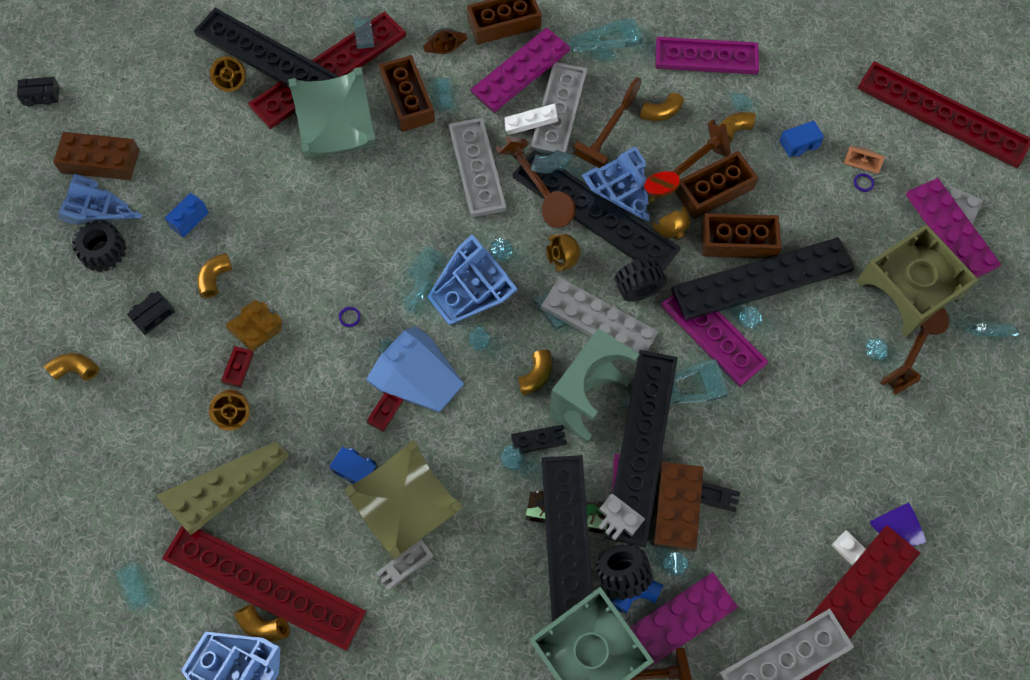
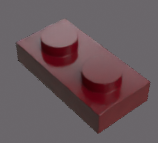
(237, 367)
(384, 411)

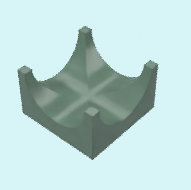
(333, 115)
(588, 370)
(591, 643)

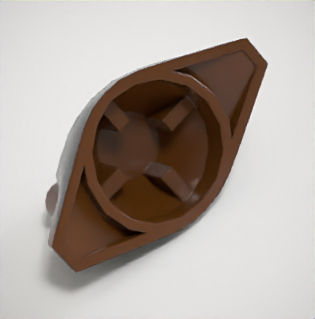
(444, 41)

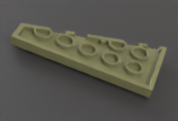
(208, 494)

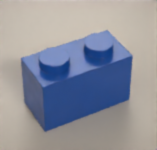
(801, 139)
(186, 215)
(352, 466)

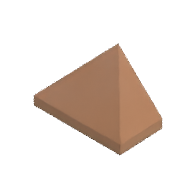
(864, 159)

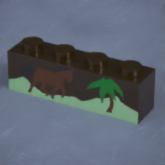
(536, 512)

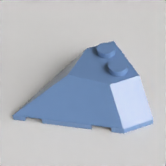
(622, 182)
(90, 203)

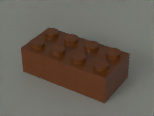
(502, 18)
(407, 93)
(96, 156)
(716, 184)
(740, 235)
(679, 507)

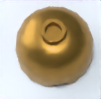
(227, 74)
(673, 224)
(563, 248)
(229, 410)

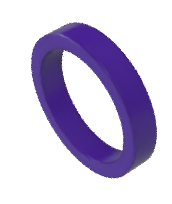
(865, 175)
(349, 325)

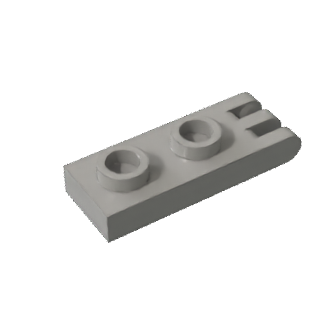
(405, 564)

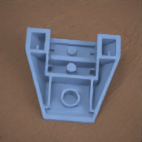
(470, 283)
(416, 371)
(232, 658)

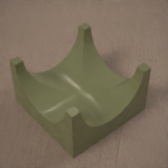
(919, 277)
(402, 500)

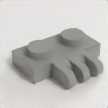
(619, 517)

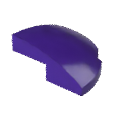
(903, 522)

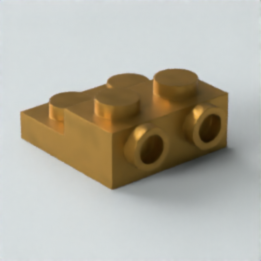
(255, 325)

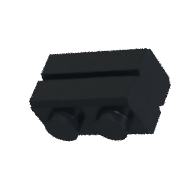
(38, 91)
(150, 312)

